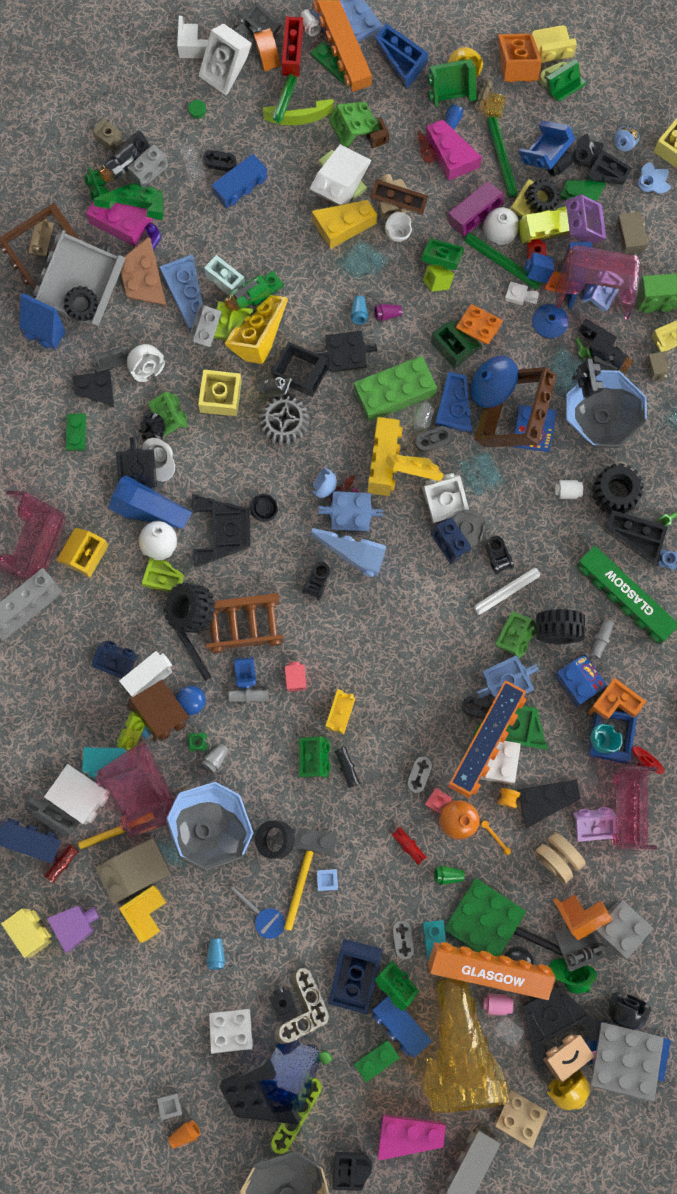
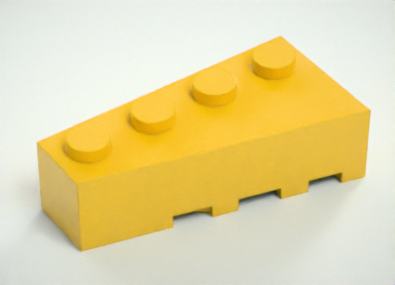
(384, 444)

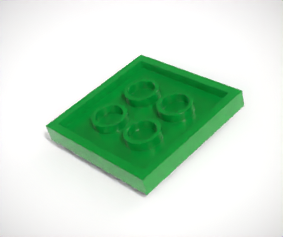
(485, 919)

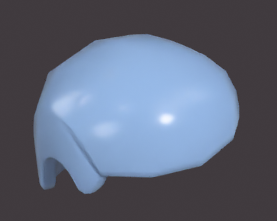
(324, 483)

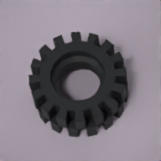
(549, 189)
(80, 292)

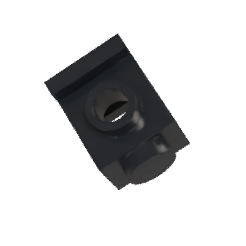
(283, 1012)

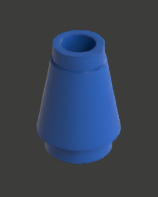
(453, 116)

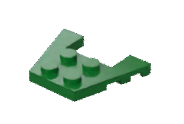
(136, 196)

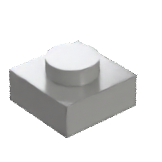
(169, 1106)

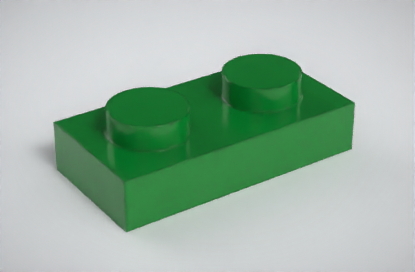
(76, 432)

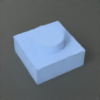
(327, 880)

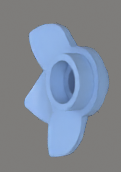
(655, 178)

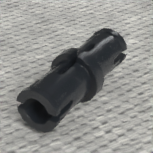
(347, 767)

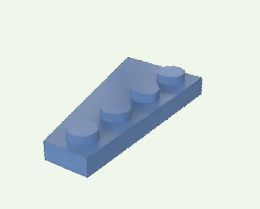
(183, 286)

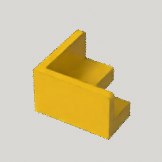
(138, 913)

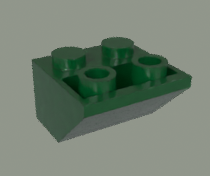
(454, 344)

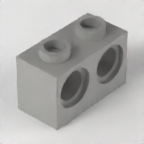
(147, 166)
(204, 325)

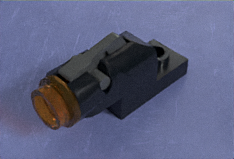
(123, 157)
(603, 349)

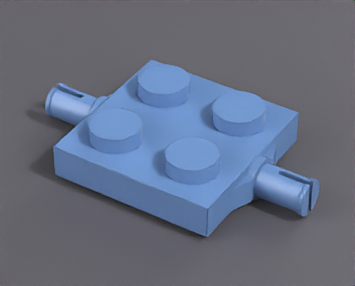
(350, 511)
(508, 670)

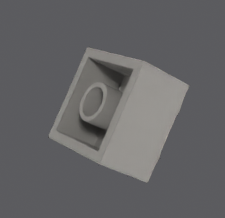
(625, 930)

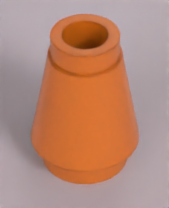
(185, 1134)

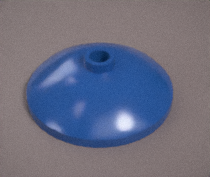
(494, 381)

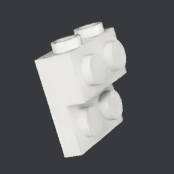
(444, 497)

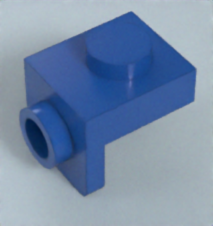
(245, 672)

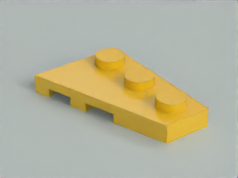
(415, 465)

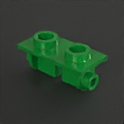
(94, 182)

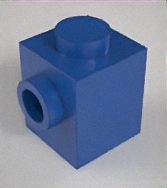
(539, 267)

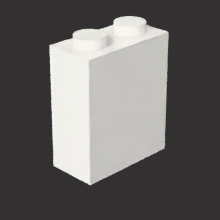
(77, 795)

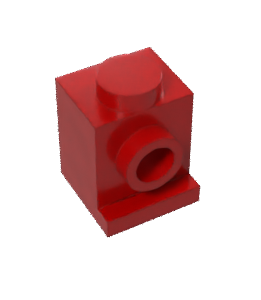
(535, 246)

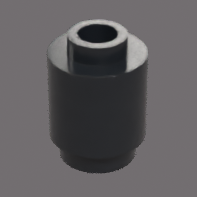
(561, 165)

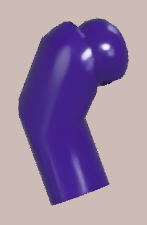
(154, 234)

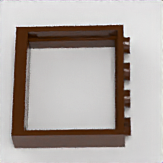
(25, 226)
(490, 416)

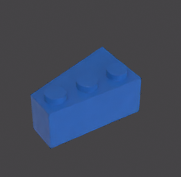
(401, 54)

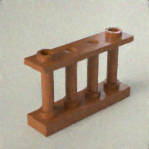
(250, 604)

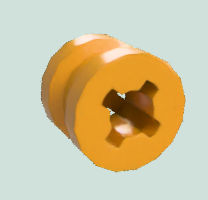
(508, 798)

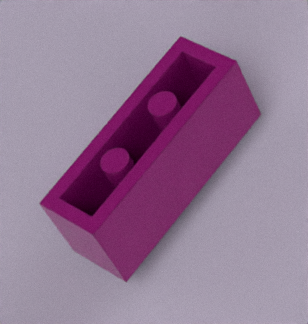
(475, 208)

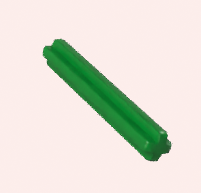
(284, 98)

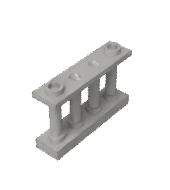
(27, 602)

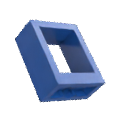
(621, 757)

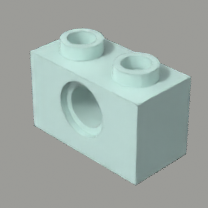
(223, 275)

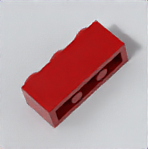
(292, 46)

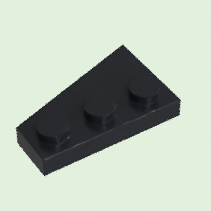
(546, 800)

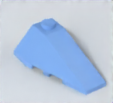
(363, 555)

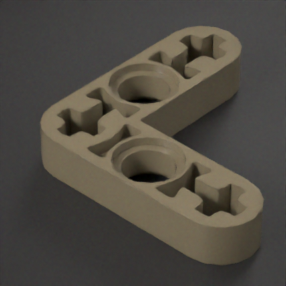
(309, 1015)

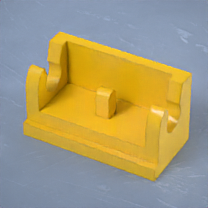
(340, 712)

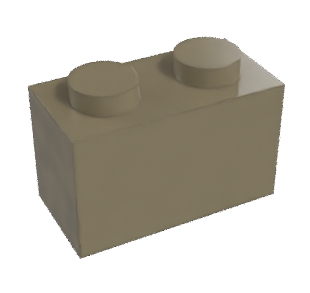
(632, 233)

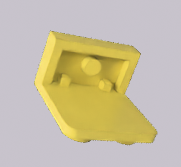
(554, 43)

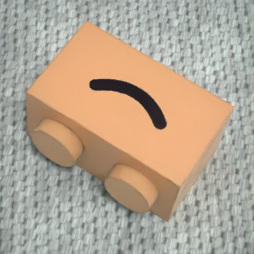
(568, 1057)

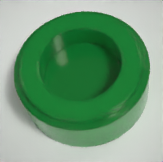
(197, 109)

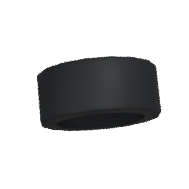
(261, 839)

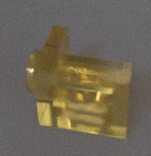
(495, 105)

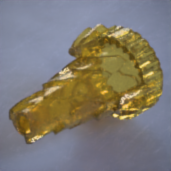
(465, 1069)

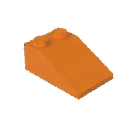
(519, 57)

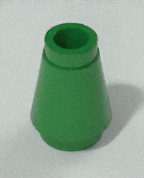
(448, 875)

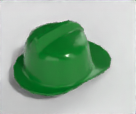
(576, 981)

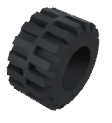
(626, 477)
(200, 605)
(560, 626)

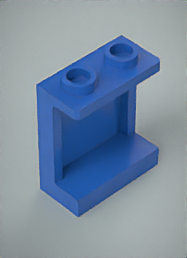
(549, 146)

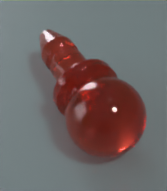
(428, 153)
(344, 487)

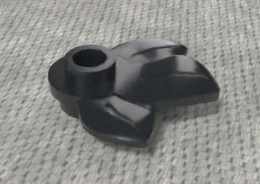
(588, 150)

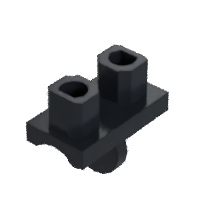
(586, 378)

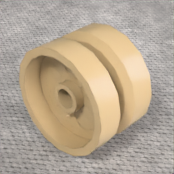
(560, 857)

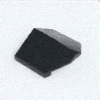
(351, 1171)

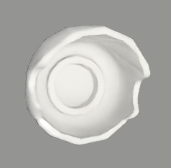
(398, 226)

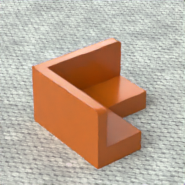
(617, 696)
(582, 922)

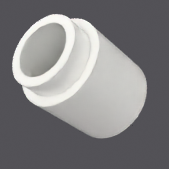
(569, 489)

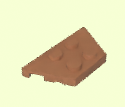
(142, 275)

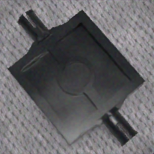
(346, 351)
(137, 464)

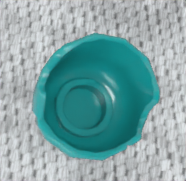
(605, 739)

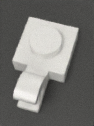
(518, 294)

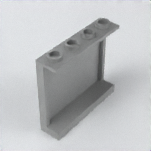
(75, 265)

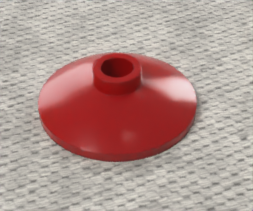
(645, 759)

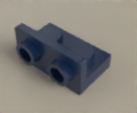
(450, 540)
(114, 659)

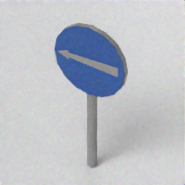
(269, 921)

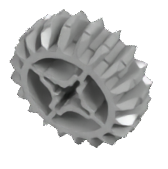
(277, 419)

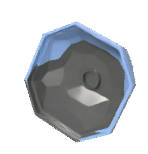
(607, 416)
(209, 826)

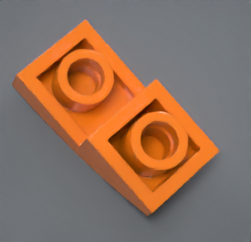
(267, 49)

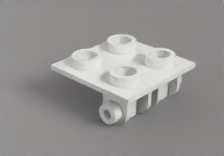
(230, 1031)

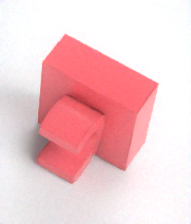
(437, 800)

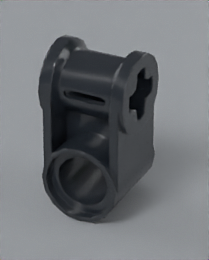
(500, 558)
(316, 584)

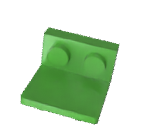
(352, 120)

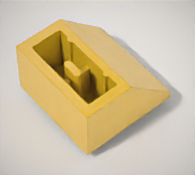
(83, 551)

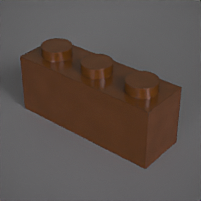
(399, 197)

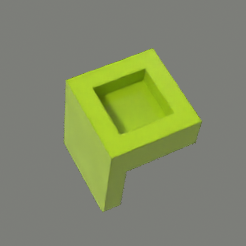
(438, 278)

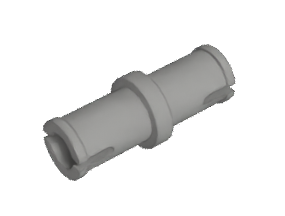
(602, 639)
(248, 695)

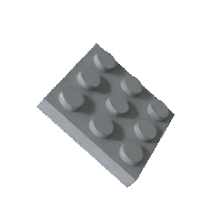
(627, 1062)

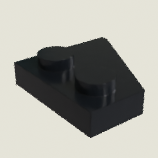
(609, 170)
(95, 387)

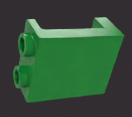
(452, 81)

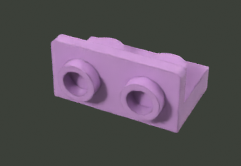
(595, 824)

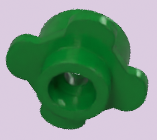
(202, 742)

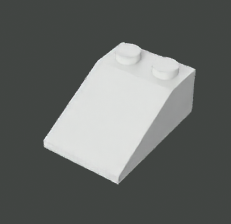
(224, 58)
(340, 176)

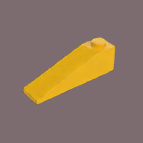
(256, 336)

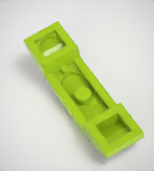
(301, 116)

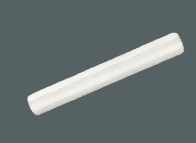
(506, 591)

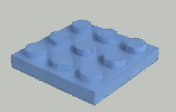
(360, 17)

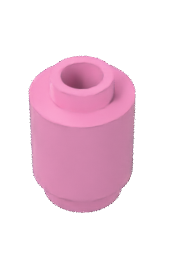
(498, 1004)

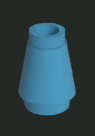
(359, 310)
(215, 956)

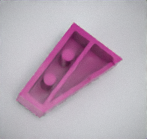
(451, 150)
(120, 221)
(408, 1136)

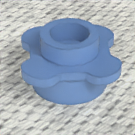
(663, 560)

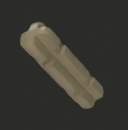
(483, 95)

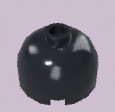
(628, 1012)

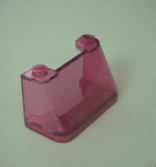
(137, 789)

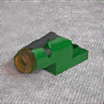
(253, 291)

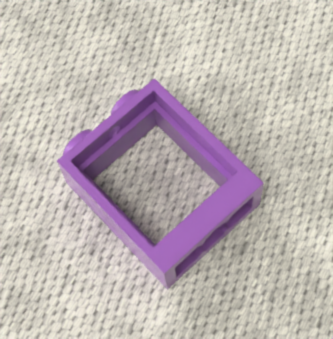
(585, 226)

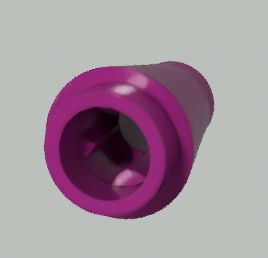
(387, 311)

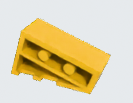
(343, 221)

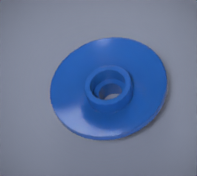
(546, 327)

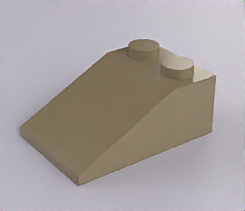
(133, 871)

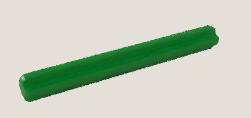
(502, 157)
(500, 259)

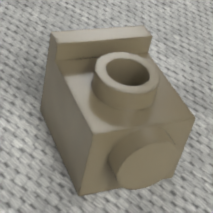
(102, 135)
(658, 366)

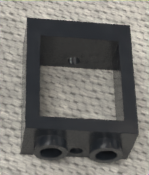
(319, 371)

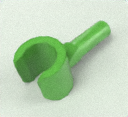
(582, 350)
(666, 519)
(325, 1057)

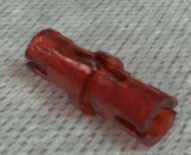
(61, 863)

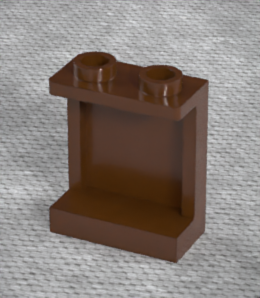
(159, 710)

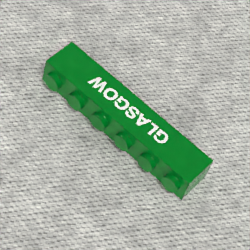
(627, 595)

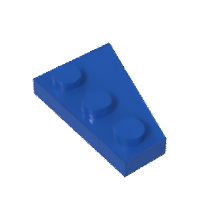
(454, 405)

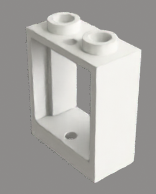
(147, 673)

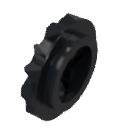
(158, 426)

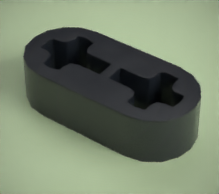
(219, 161)
(476, 702)

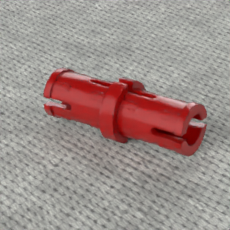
(409, 845)

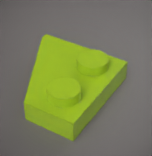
(229, 320)
(161, 576)

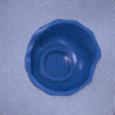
(191, 699)

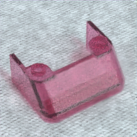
(601, 269)
(38, 537)
(632, 808)

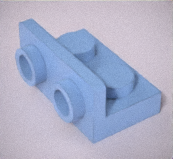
(600, 296)

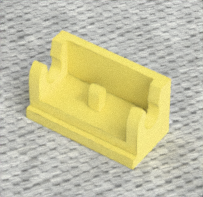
(665, 337)

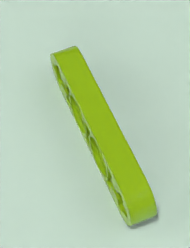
(303, 1115)

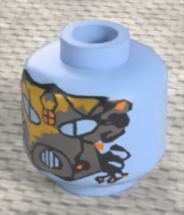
(626, 138)

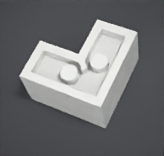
(188, 43)

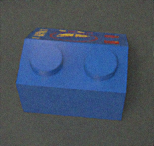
(521, 422)
(580, 680)

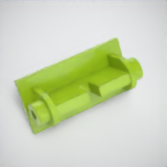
(131, 735)

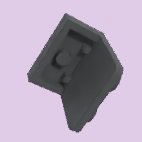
(258, 19)

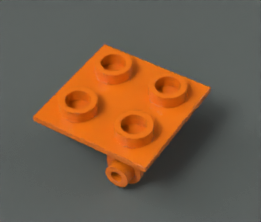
(479, 324)

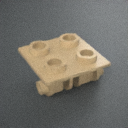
(521, 1119)

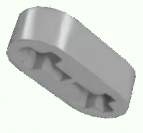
(414, 773)
(398, 941)

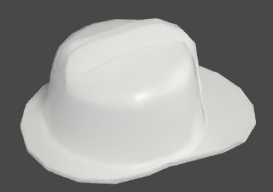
(163, 458)

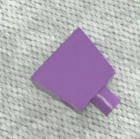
(73, 926)

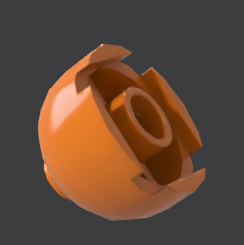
(459, 819)

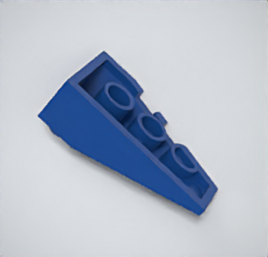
(144, 504)

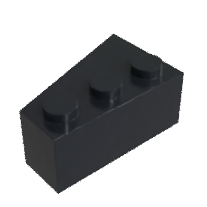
(637, 534)

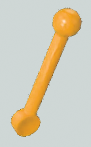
(506, 850)

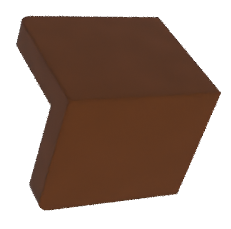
(380, 137)

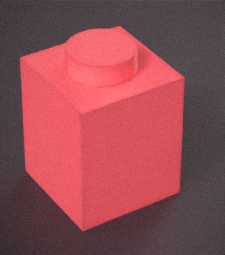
(295, 677)

